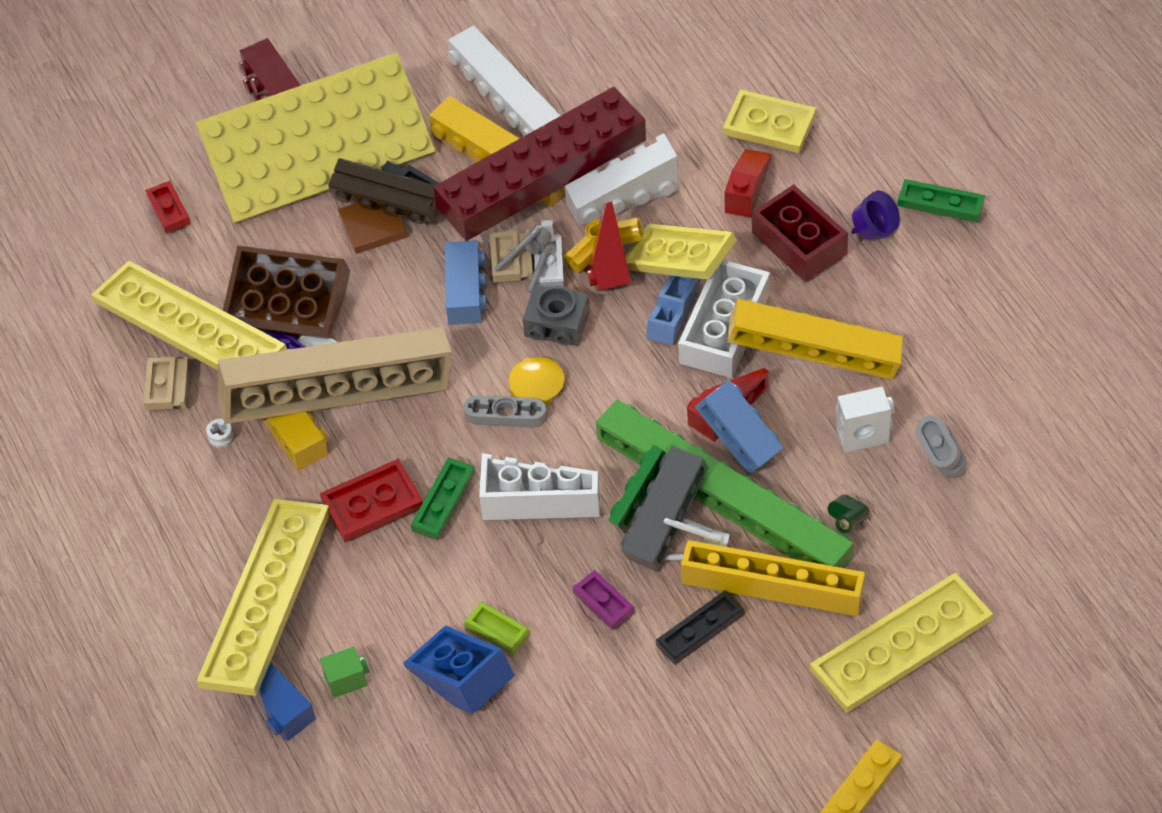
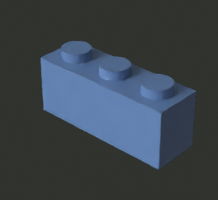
(464, 282)
(739, 426)

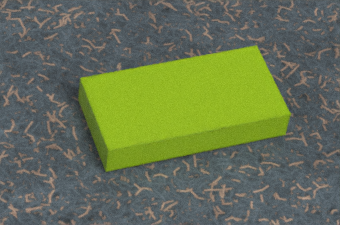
(497, 628)

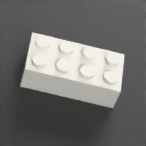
(706, 333)

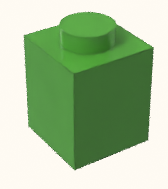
(344, 671)

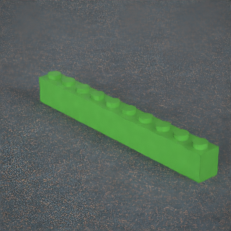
(729, 492)

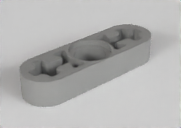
(515, 403)

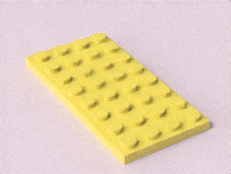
(292, 140)

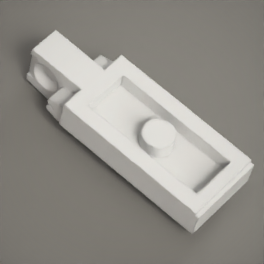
(553, 266)

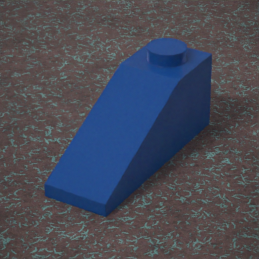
(284, 705)

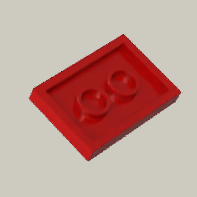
(371, 500)

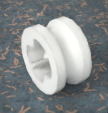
(214, 438)

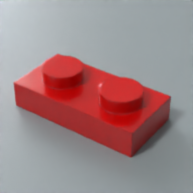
(167, 206)

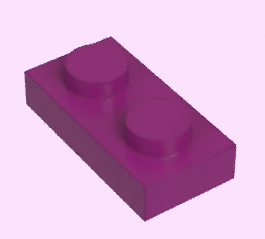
(603, 600)

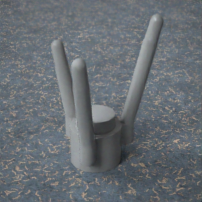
(534, 242)

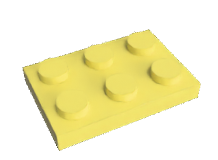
(769, 121)

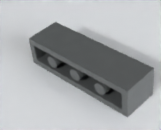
(669, 498)

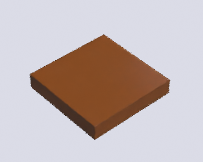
(370, 227)

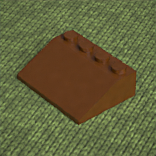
(286, 291)

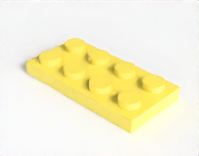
(680, 251)

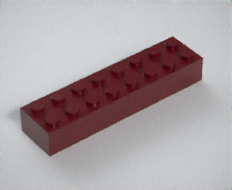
(539, 163)

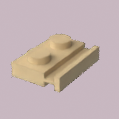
(520, 266)
(166, 383)

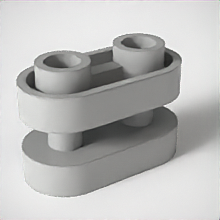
(941, 446)

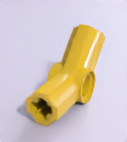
(580, 254)

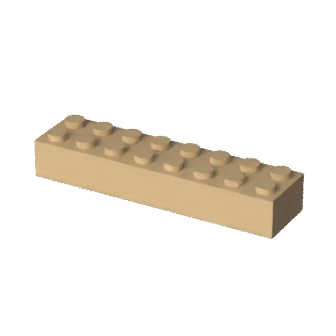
(333, 375)

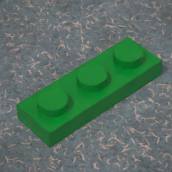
(941, 200)
(635, 493)
(443, 498)

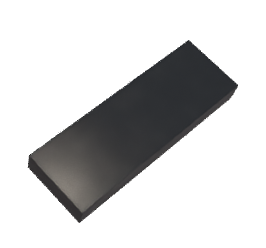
(700, 627)

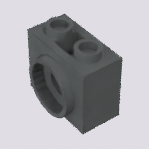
(556, 315)

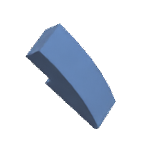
(671, 309)

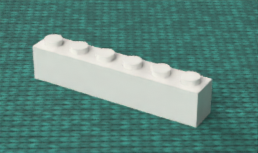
(499, 81)

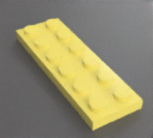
(901, 642)

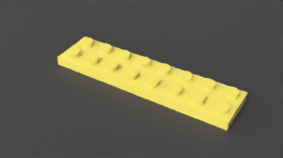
(180, 317)
(264, 597)

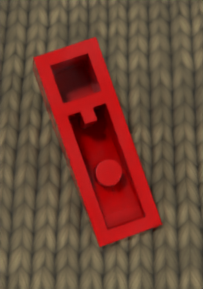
(746, 182)
(608, 259)
(752, 387)

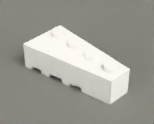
(627, 183)
(536, 491)

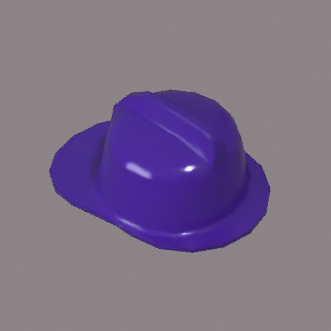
(875, 216)

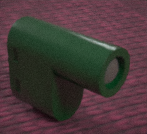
(848, 512)

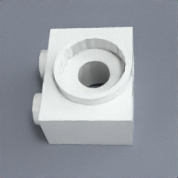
(864, 419)

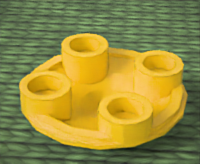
(536, 379)

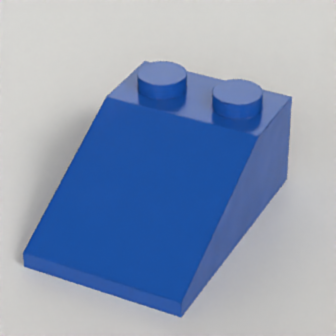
(461, 668)

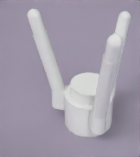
(710, 535)

